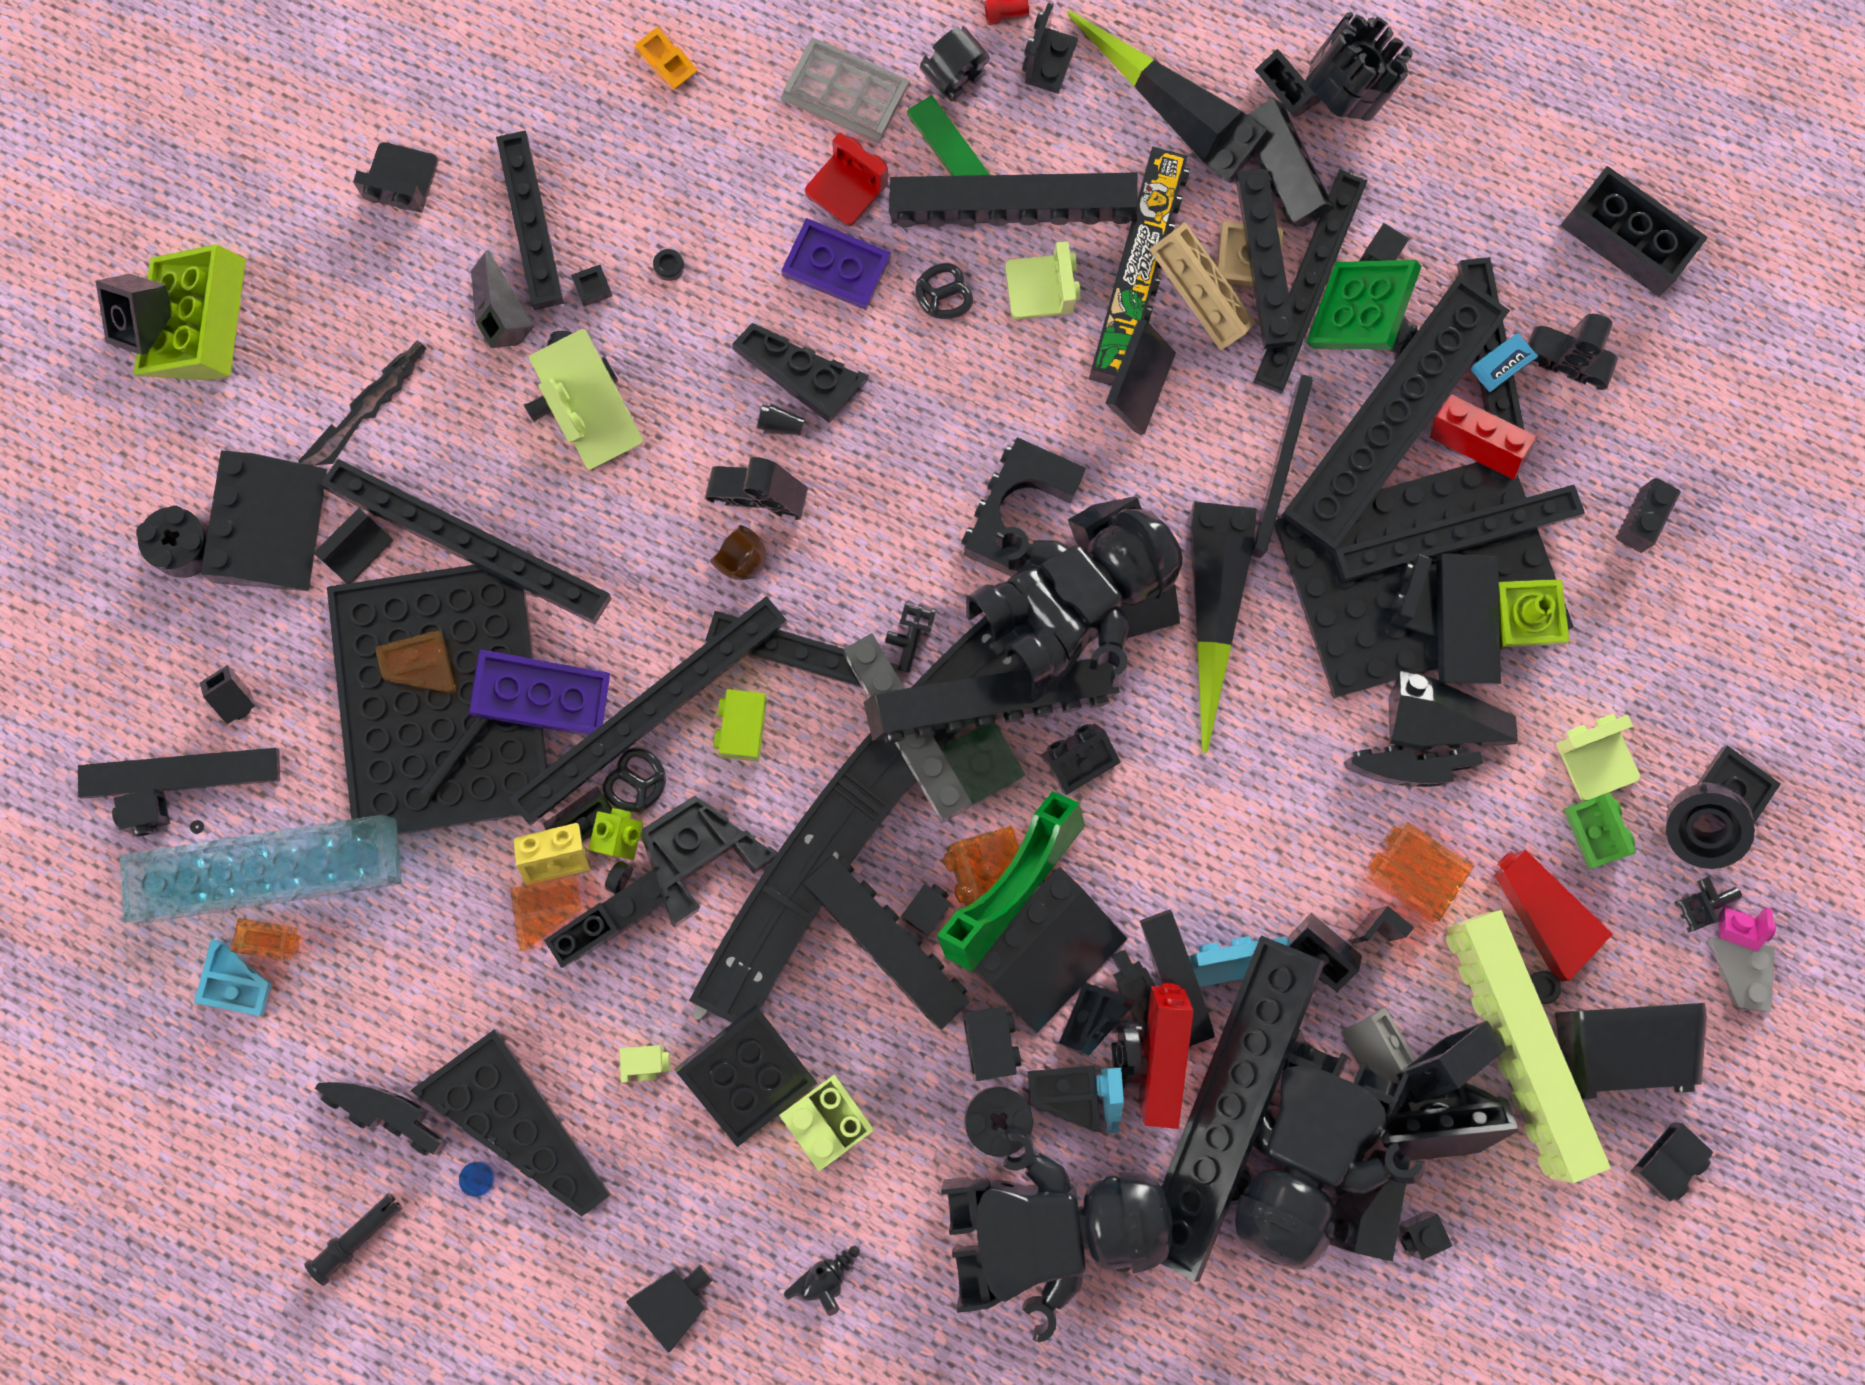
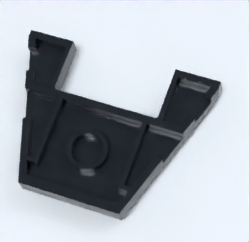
(687, 842)

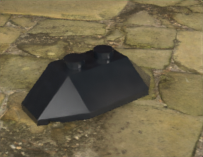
(1451, 1124)

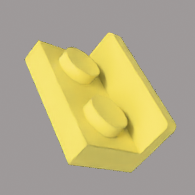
(551, 854)

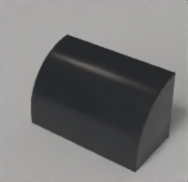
(1287, 84)

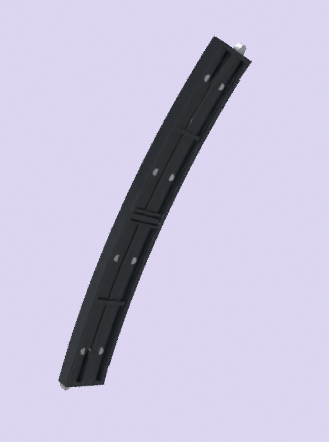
(835, 825)

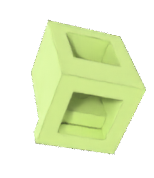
(643, 1062)

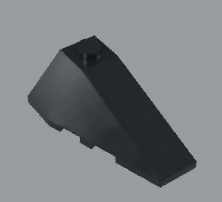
(1438, 714)

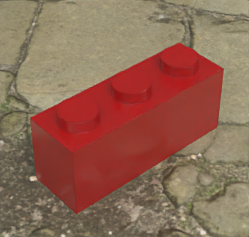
(1482, 436)

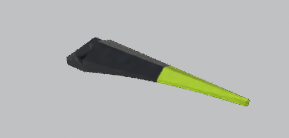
(1207, 124)
(1220, 562)

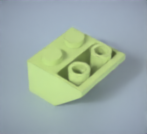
(826, 1122)

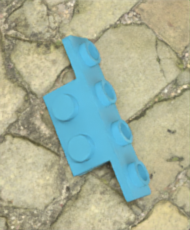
(1225, 964)

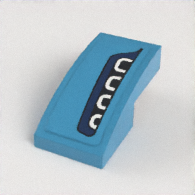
(1503, 362)

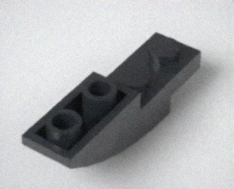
(1402, 768)
(605, 920)
(371, 1104)

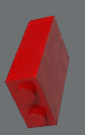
(1167, 1056)

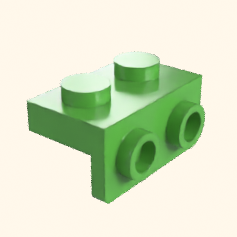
(1600, 830)

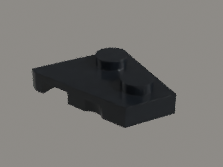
(1094, 1018)
(1067, 1094)

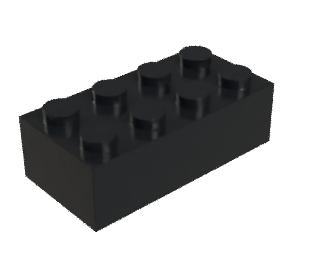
(1633, 231)

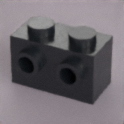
(1321, 942)

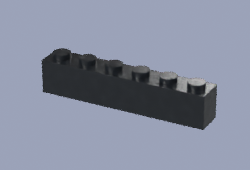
(886, 942)

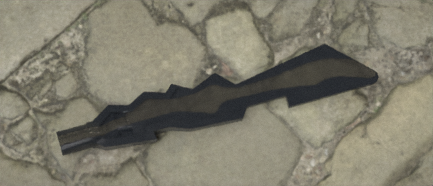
(364, 406)

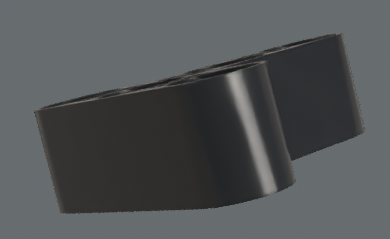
(1579, 352)
(758, 486)

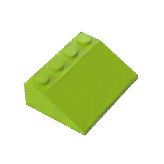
(204, 314)

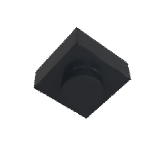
(591, 285)

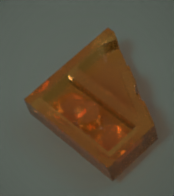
(417, 662)
(543, 908)

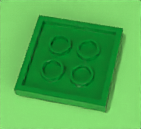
(1364, 304)

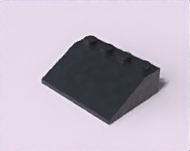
(263, 522)
(1049, 950)

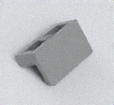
(1379, 1044)

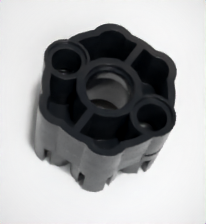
(1354, 71)

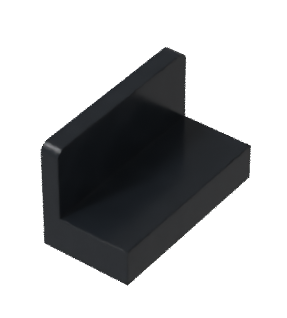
(353, 546)
(1385, 922)

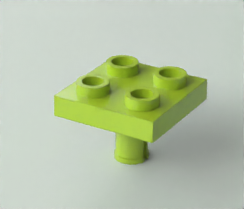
(1532, 613)

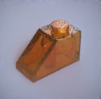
(265, 939)

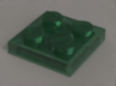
(983, 762)

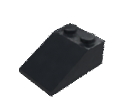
(1371, 1221)

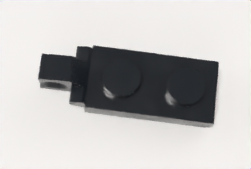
(1134, 983)

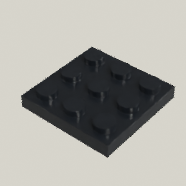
(745, 1075)

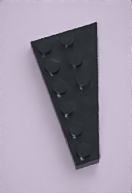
(506, 1112)

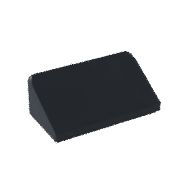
(581, 812)

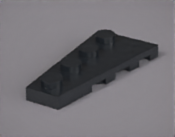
(812, 379)

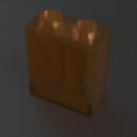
(1418, 871)

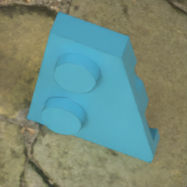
(232, 982)
(1111, 1089)

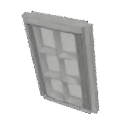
(845, 90)

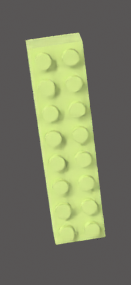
(1532, 1054)

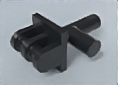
(910, 642)
(1700, 906)

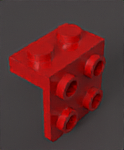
(848, 180)

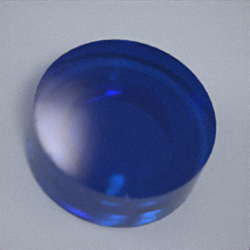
(476, 1179)

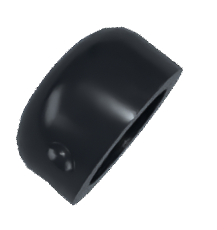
(1715, 848)

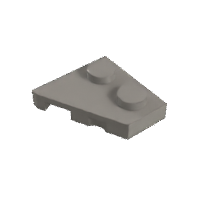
(1746, 973)

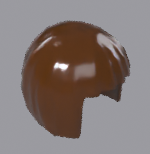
(740, 555)

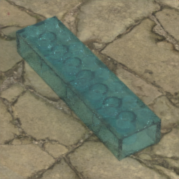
(260, 869)

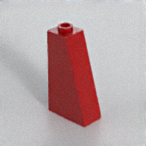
(1552, 916)

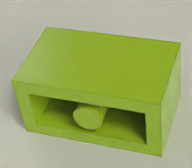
(741, 725)

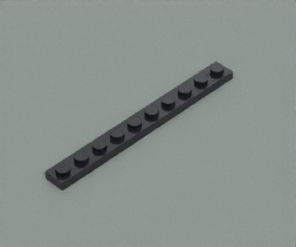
(466, 541)
(647, 711)

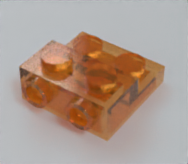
(980, 862)

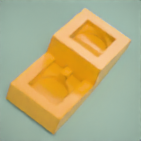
(665, 59)

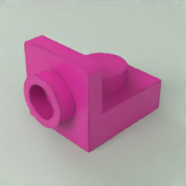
(1746, 930)

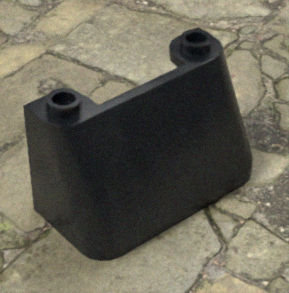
(1634, 1047)

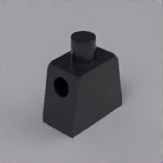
(671, 1304)

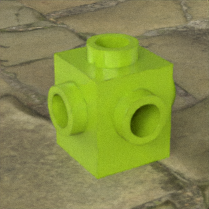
(616, 834)

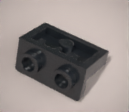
(1080, 757)

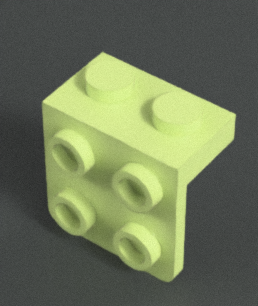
(1043, 284)
(1599, 757)

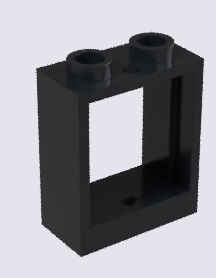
(1452, 1061)

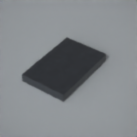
(1140, 377)

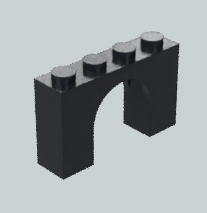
(1023, 468)

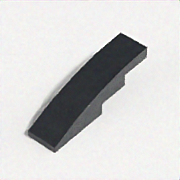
(1174, 967)

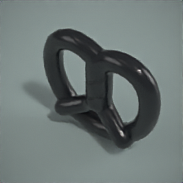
(943, 292)
(637, 782)

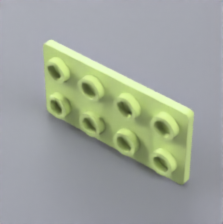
(585, 399)

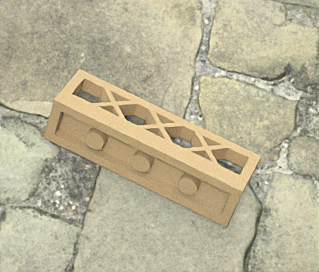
(1202, 286)

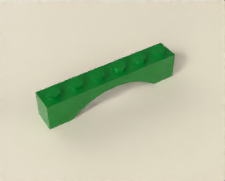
(978, 926)

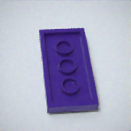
(538, 693)

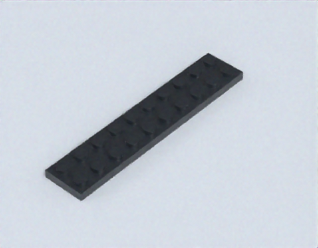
(1395, 414)
(1235, 1099)

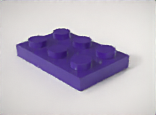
(836, 264)

